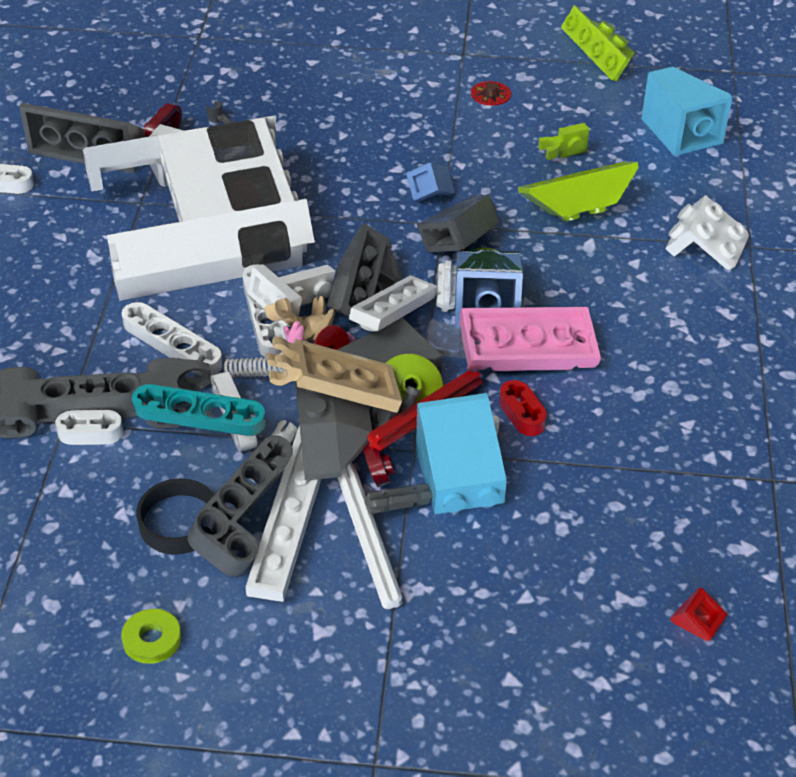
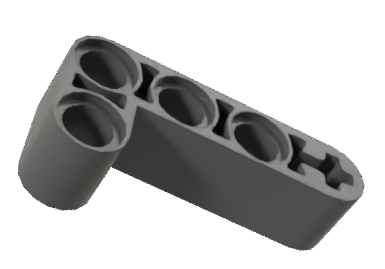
(244, 497)

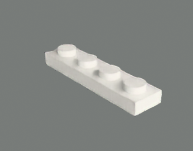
(392, 303)

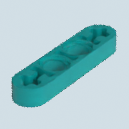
(201, 404)

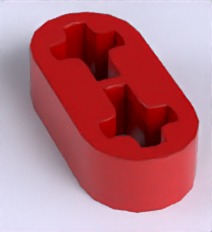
(528, 405)

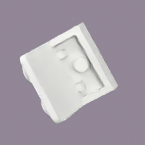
(710, 229)

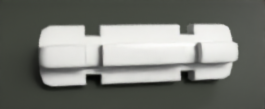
(446, 286)

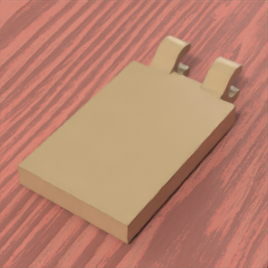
(335, 373)

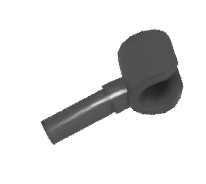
(217, 114)

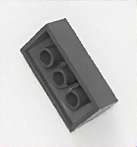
(67, 133)

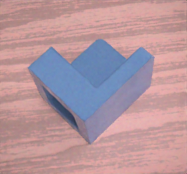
(430, 181)

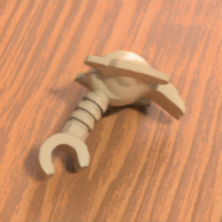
(312, 324)

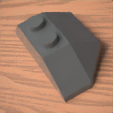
(363, 270)
(330, 432)

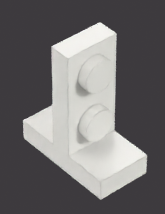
(297, 287)

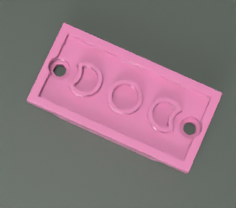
(528, 338)

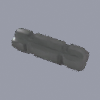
(398, 498)

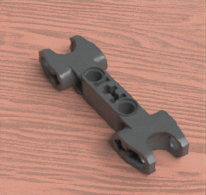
(33, 400)

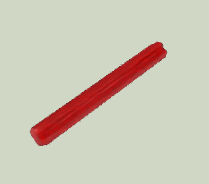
(407, 420)

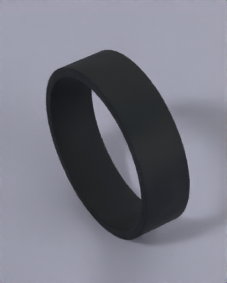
(161, 491)

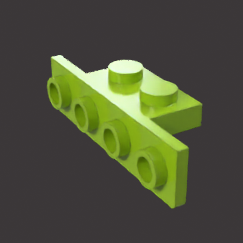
(599, 42)

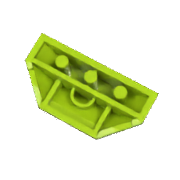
(582, 190)

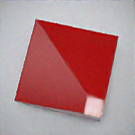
(699, 615)

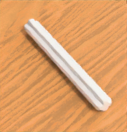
(370, 539)

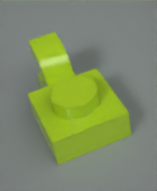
(569, 142)

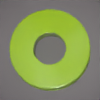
(151, 651)

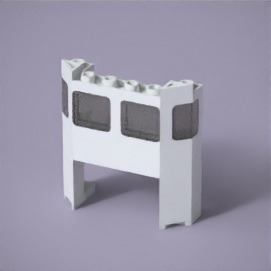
(228, 204)

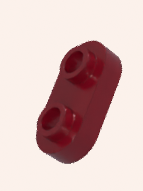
(168, 115)
(380, 465)

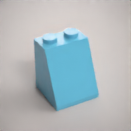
(685, 111)
(460, 453)

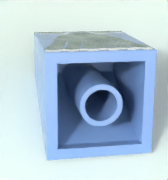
(487, 280)

